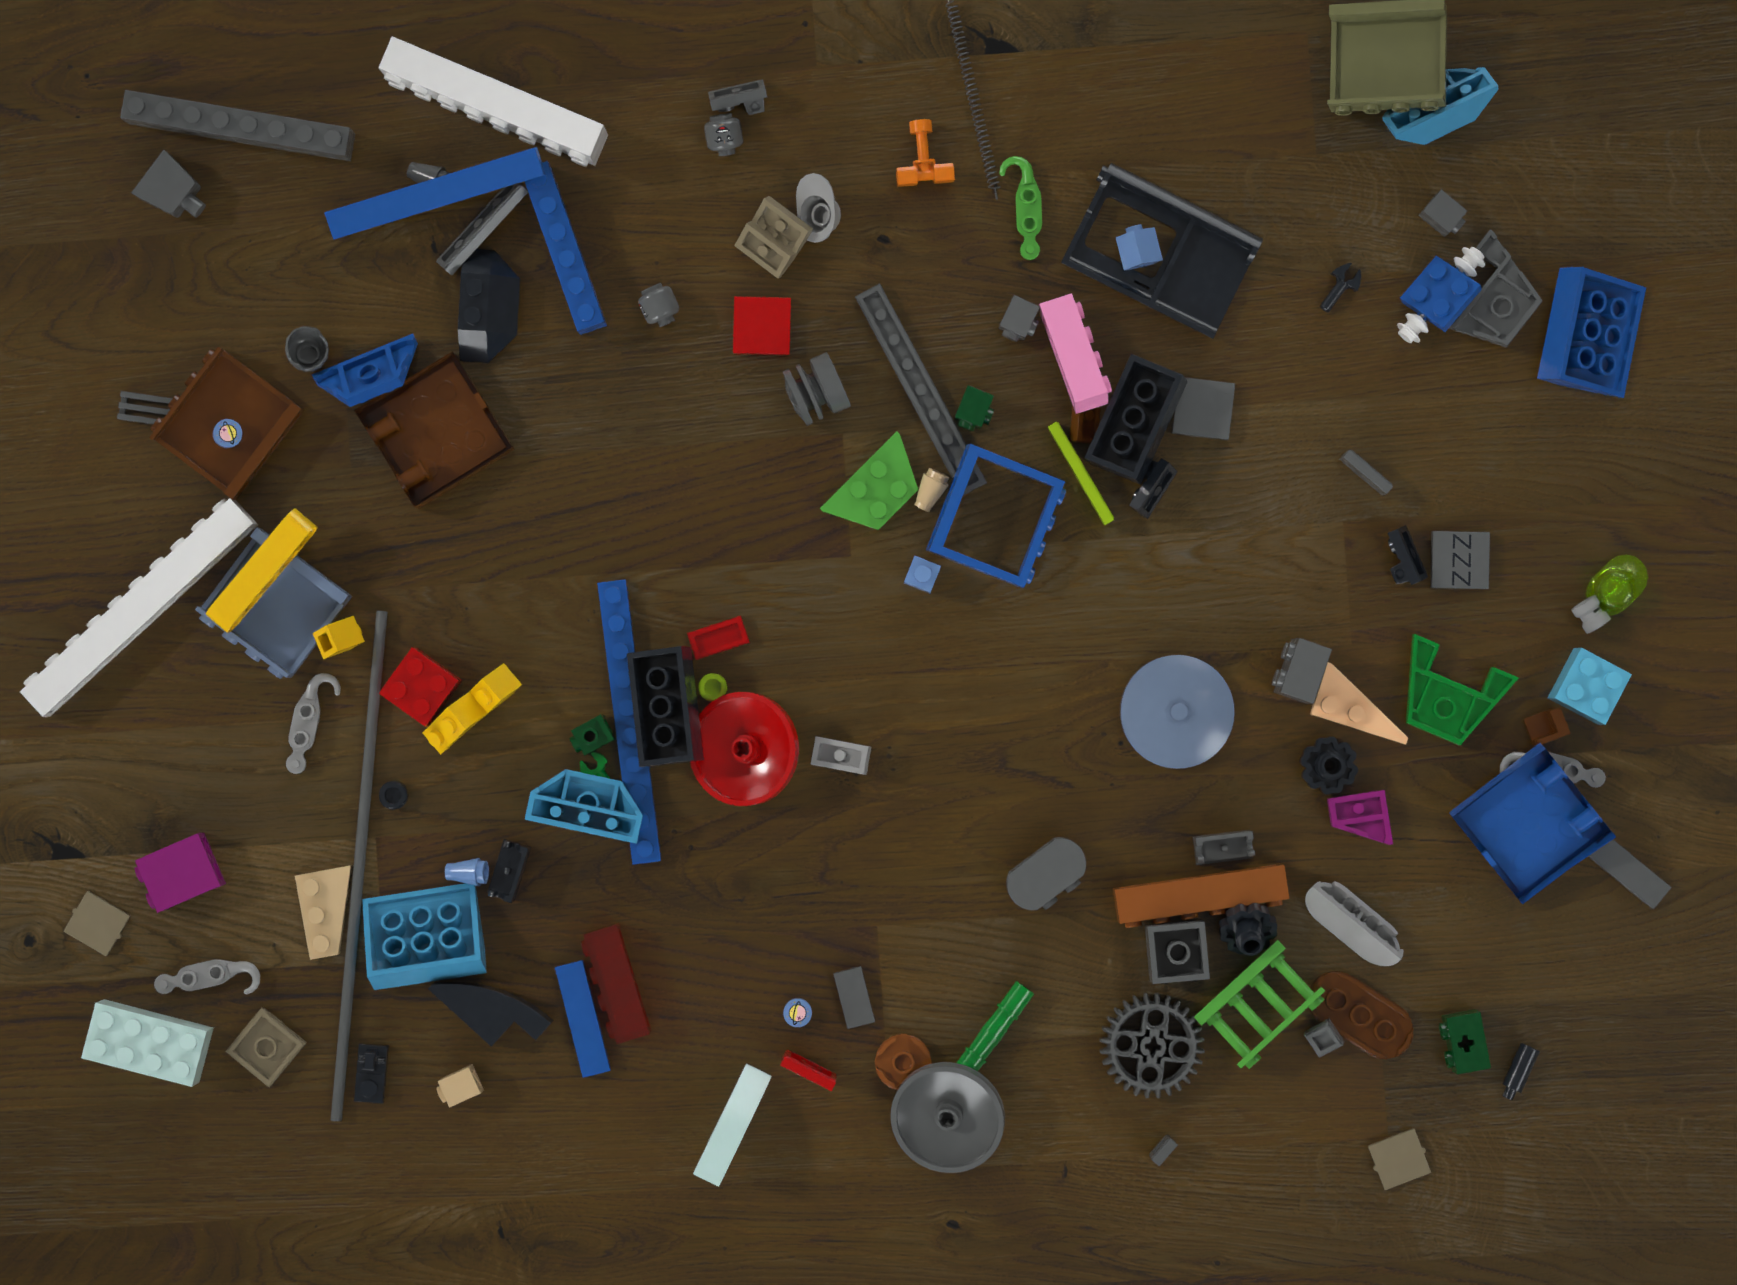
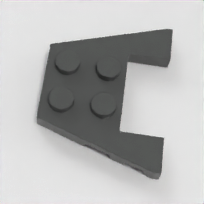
(1503, 302)

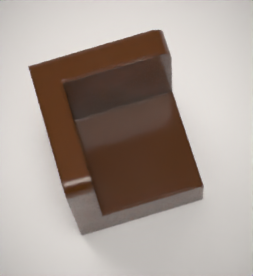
(1546, 726)

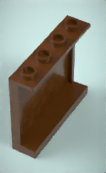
(221, 392)

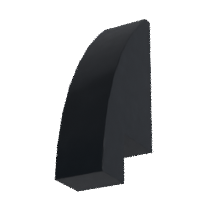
(490, 1009)

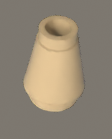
(931, 488)

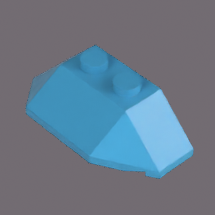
(1466, 97)
(586, 805)

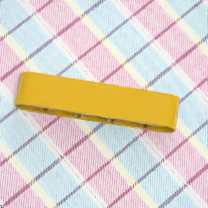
(261, 570)

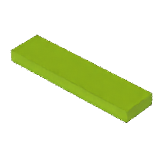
(1081, 473)

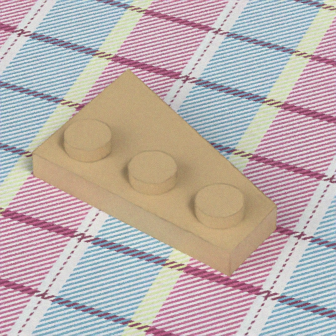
(323, 909)

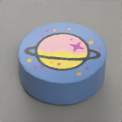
(227, 433)
(797, 1012)

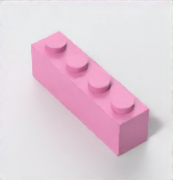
(1074, 353)

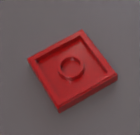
(761, 325)
(808, 1070)

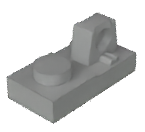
(841, 755)

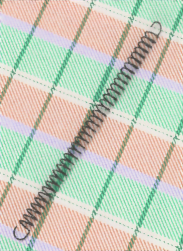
(972, 100)

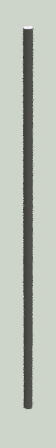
(359, 866)

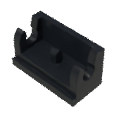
(509, 870)

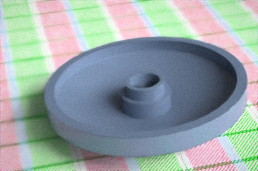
(1177, 711)

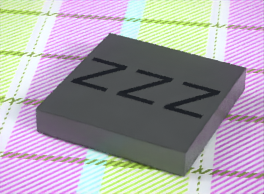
(1460, 560)

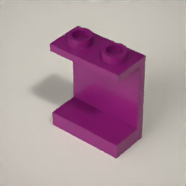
(179, 872)

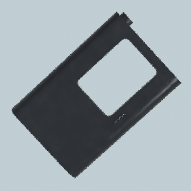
(1199, 268)

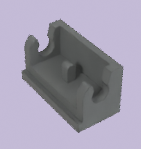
(1223, 847)

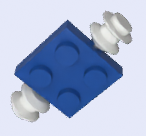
(1440, 294)

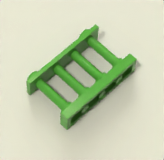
(1232, 996)

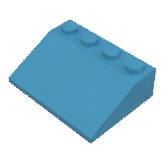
(423, 936)

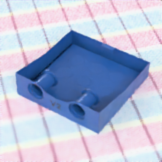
(1531, 823)

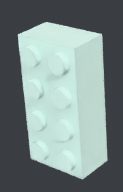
(147, 1042)

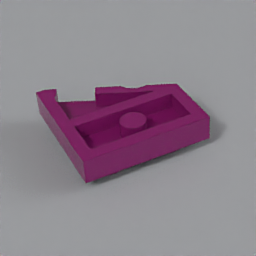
(1362, 815)

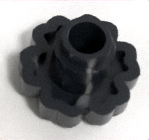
(1341, 757)
(1248, 929)

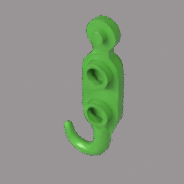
(1027, 207)

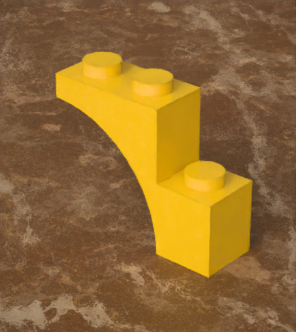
(471, 708)

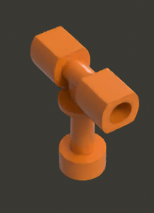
(923, 168)

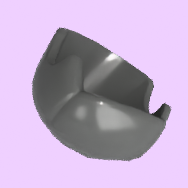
(306, 349)

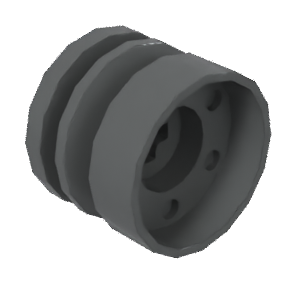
(816, 389)

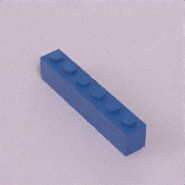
(565, 252)

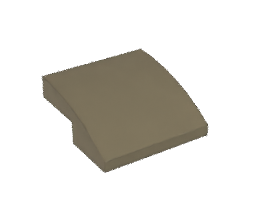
(773, 237)

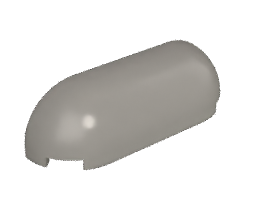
(1354, 923)

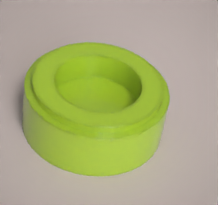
(712, 686)

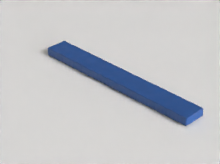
(435, 193)

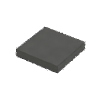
(1204, 409)

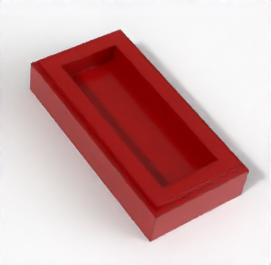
(718, 637)

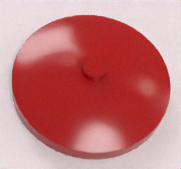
(746, 749)

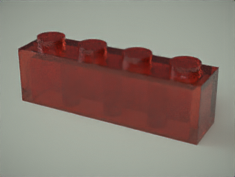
(617, 983)

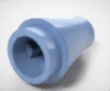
(470, 871)

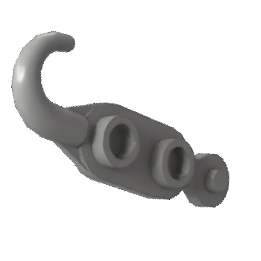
(306, 721)
(1573, 768)
(207, 975)

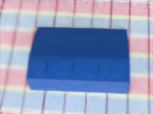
(1591, 331)

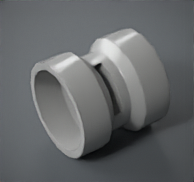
(1590, 614)

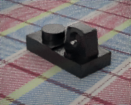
(1158, 479)
(1411, 566)
(371, 1073)

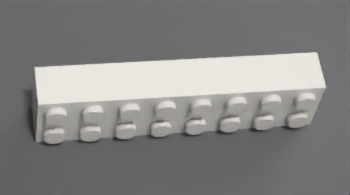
(493, 101)

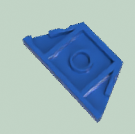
(369, 373)

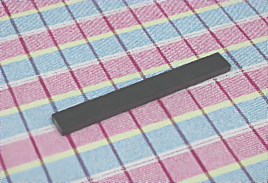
(916, 382)

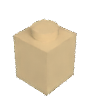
(459, 1086)

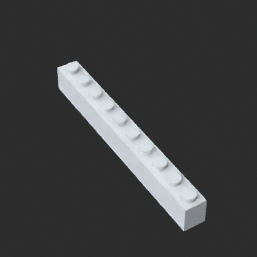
(138, 607)

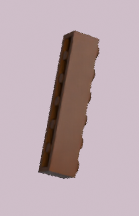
(1200, 894)

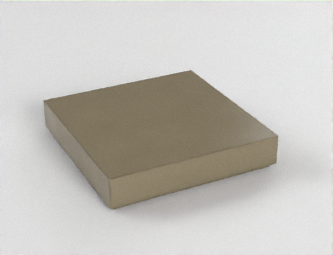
(266, 1047)

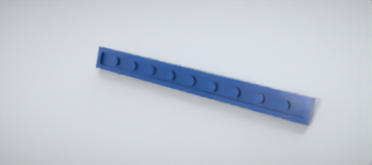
(637, 780)

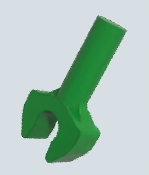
(600, 770)

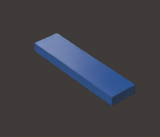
(583, 1018)

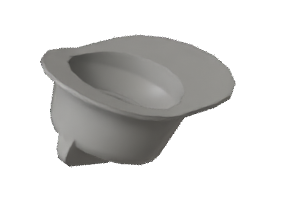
(817, 206)

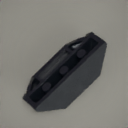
(487, 306)

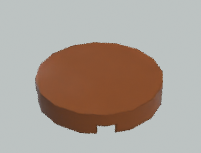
(899, 1058)

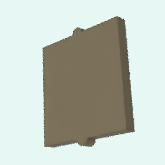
(97, 923)
(1399, 1159)

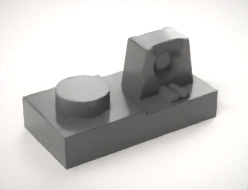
(749, 93)

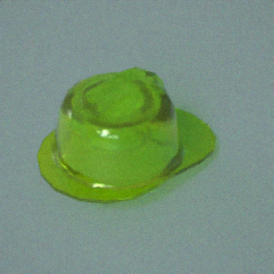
(1618, 583)

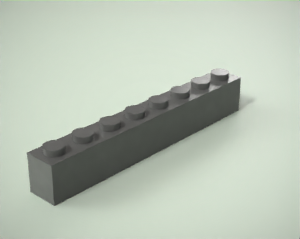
(237, 125)

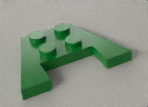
(1444, 705)

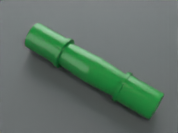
(996, 1026)

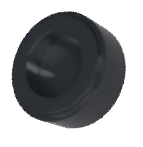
(393, 795)

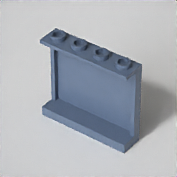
(286, 614)

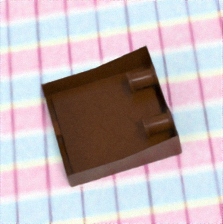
(434, 430)

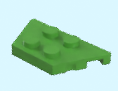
(876, 487)

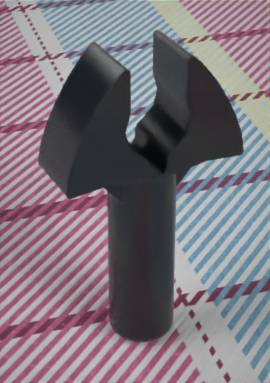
(1340, 286)

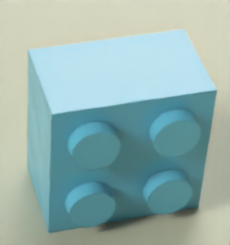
(1589, 686)

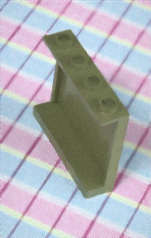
(1388, 56)

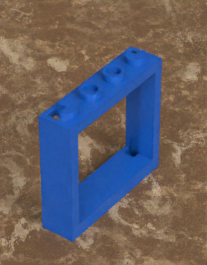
(954, 498)

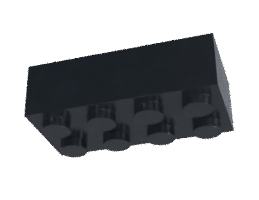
(1136, 419)
(665, 706)

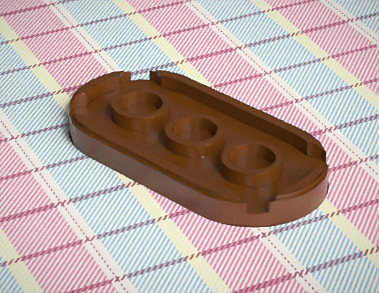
(1363, 1015)

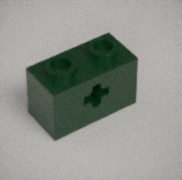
(1475, 1055)

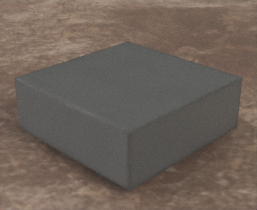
(1324, 1038)
(1163, 1150)

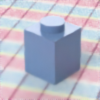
(1138, 247)
(922, 574)

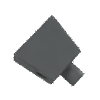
(170, 188)

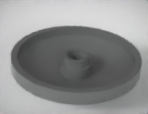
(947, 1117)

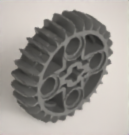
(1150, 1060)

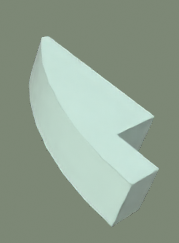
(732, 1125)

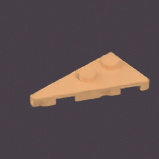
(1345, 704)

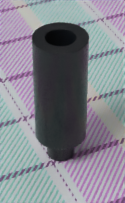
(1519, 1070)

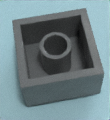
(1301, 670)
(1177, 951)

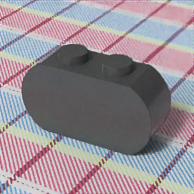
(1046, 874)

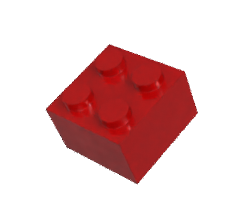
(420, 686)

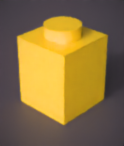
(338, 637)

